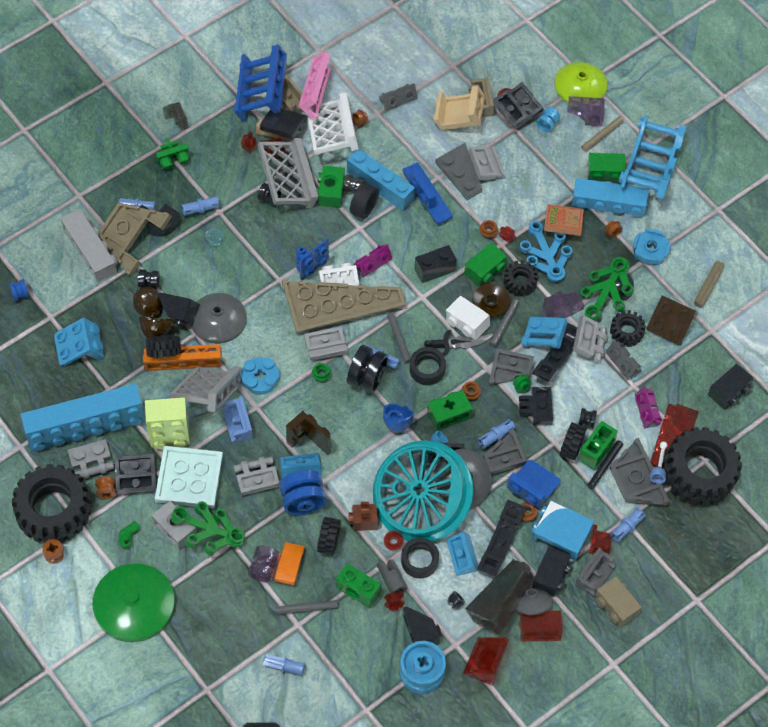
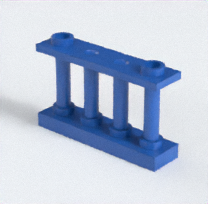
(274, 86)

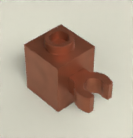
(363, 517)

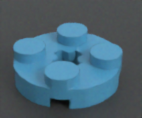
(647, 255)
(264, 366)

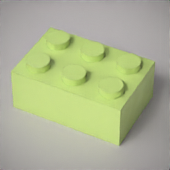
(167, 423)

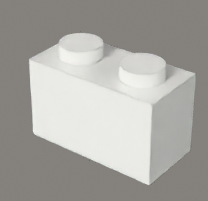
(467, 318)

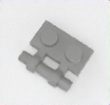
(585, 339)
(89, 455)
(257, 480)

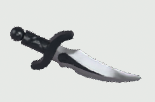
(459, 341)

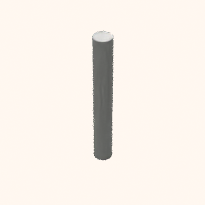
(504, 322)
(399, 338)
(307, 607)

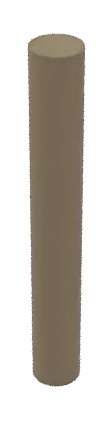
(602, 133)

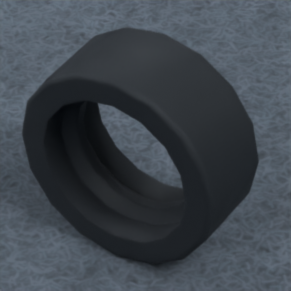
(364, 200)
(427, 379)
(421, 543)

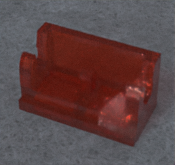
(541, 626)

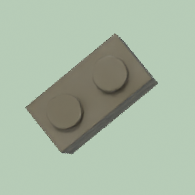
(617, 602)

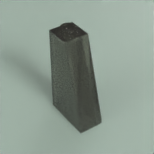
(501, 597)

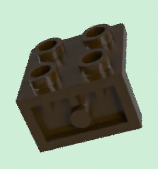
(671, 320)
(306, 425)

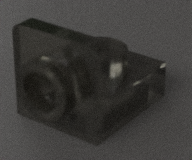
(176, 112)

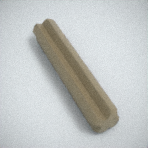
(709, 284)

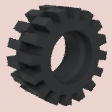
(522, 269)
(631, 319)
(163, 346)
(573, 441)
(328, 535)

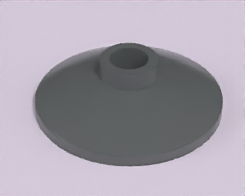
(534, 602)

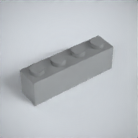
(88, 244)

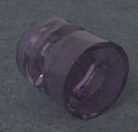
(264, 564)

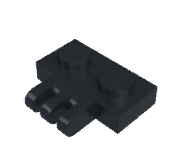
(537, 405)

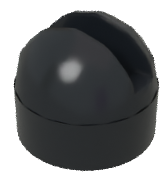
(456, 599)

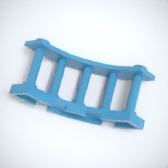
(660, 183)

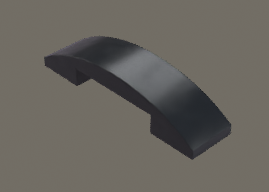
(556, 358)
(501, 539)

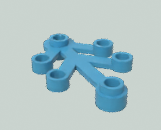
(546, 253)

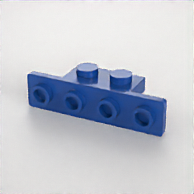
(427, 193)

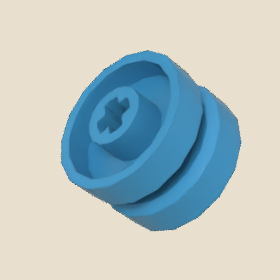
(422, 667)

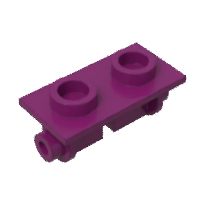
(376, 259)
(645, 401)

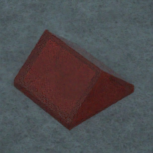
(486, 658)

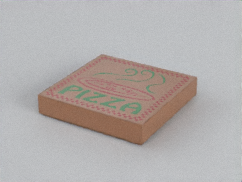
(563, 220)

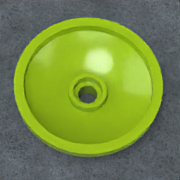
(580, 80)

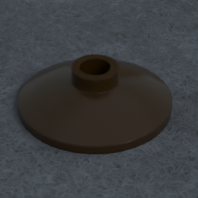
(491, 293)

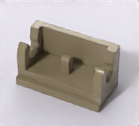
(484, 85)
(291, 96)

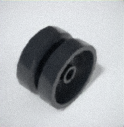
(367, 369)

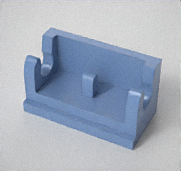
(237, 420)

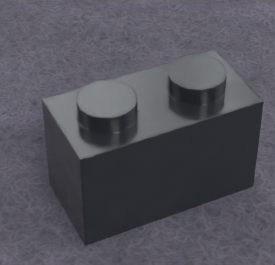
(435, 264)
(731, 386)
(551, 571)

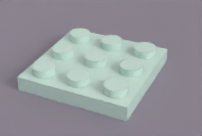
(188, 476)

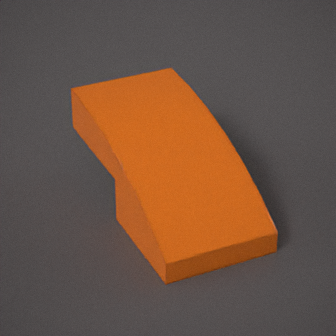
(289, 563)

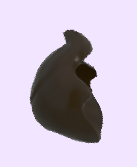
(147, 302)
(153, 327)

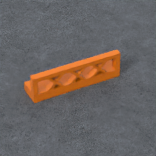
(186, 360)

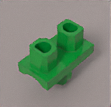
(165, 156)

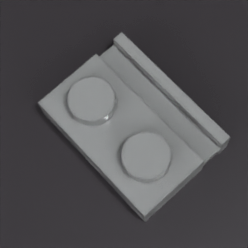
(486, 162)
(325, 343)

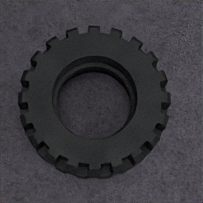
(715, 448)
(47, 481)

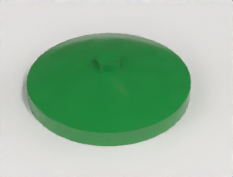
(133, 602)

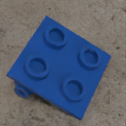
(309, 261)

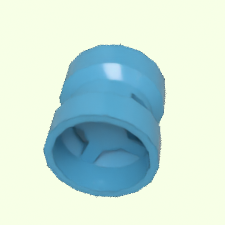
(547, 120)

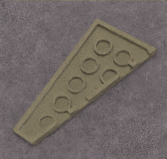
(334, 303)

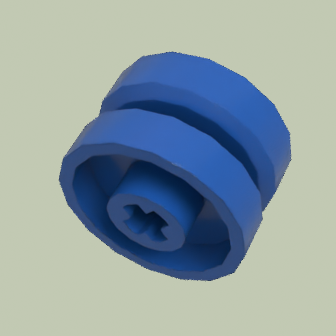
(303, 492)

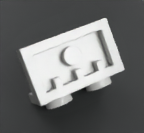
(346, 274)

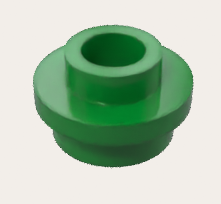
(321, 367)
(522, 383)

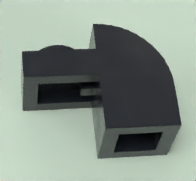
(174, 222)

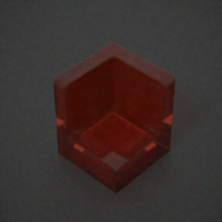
(599, 540)

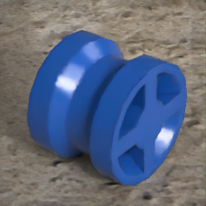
(19, 290)

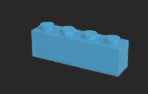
(389, 184)
(610, 197)

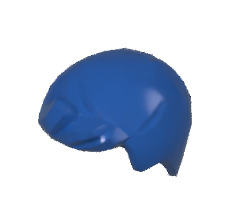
(397, 417)

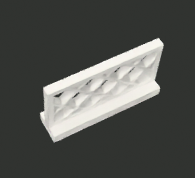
(344, 122)

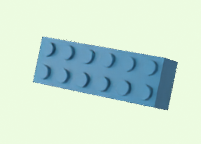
(83, 417)

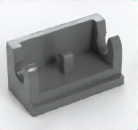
(595, 572)

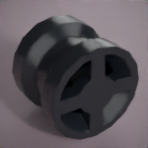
(587, 418)

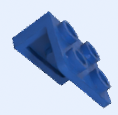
(533, 483)

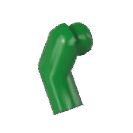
(126, 534)

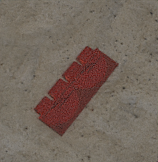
(677, 420)

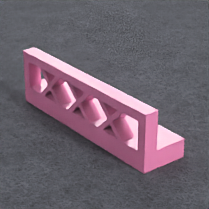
(315, 85)

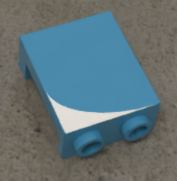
(563, 529)

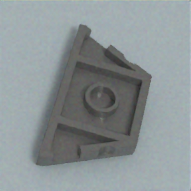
(633, 477)

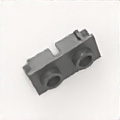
(399, 96)
(620, 357)

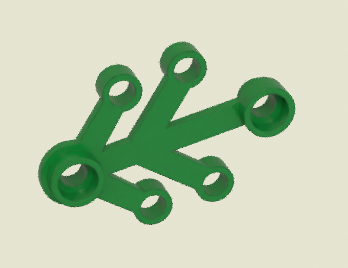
(607, 287)
(210, 527)

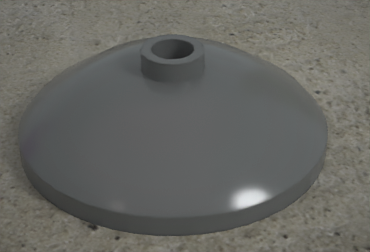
(220, 326)
(479, 472)

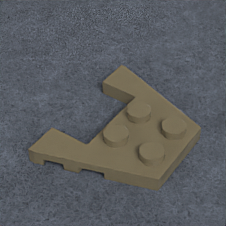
(123, 229)

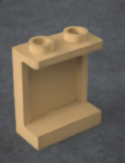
(459, 110)

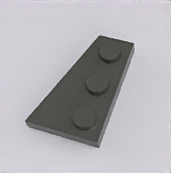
(460, 171)

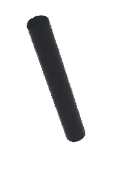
(605, 464)

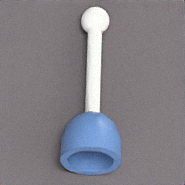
(658, 474)

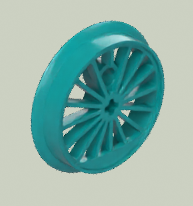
(459, 495)

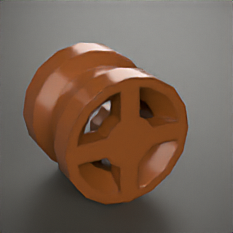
(105, 487)
(54, 556)

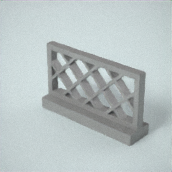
(301, 172)
(208, 386)

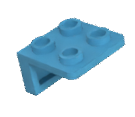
(78, 340)

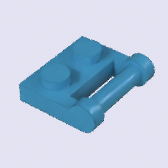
(544, 327)

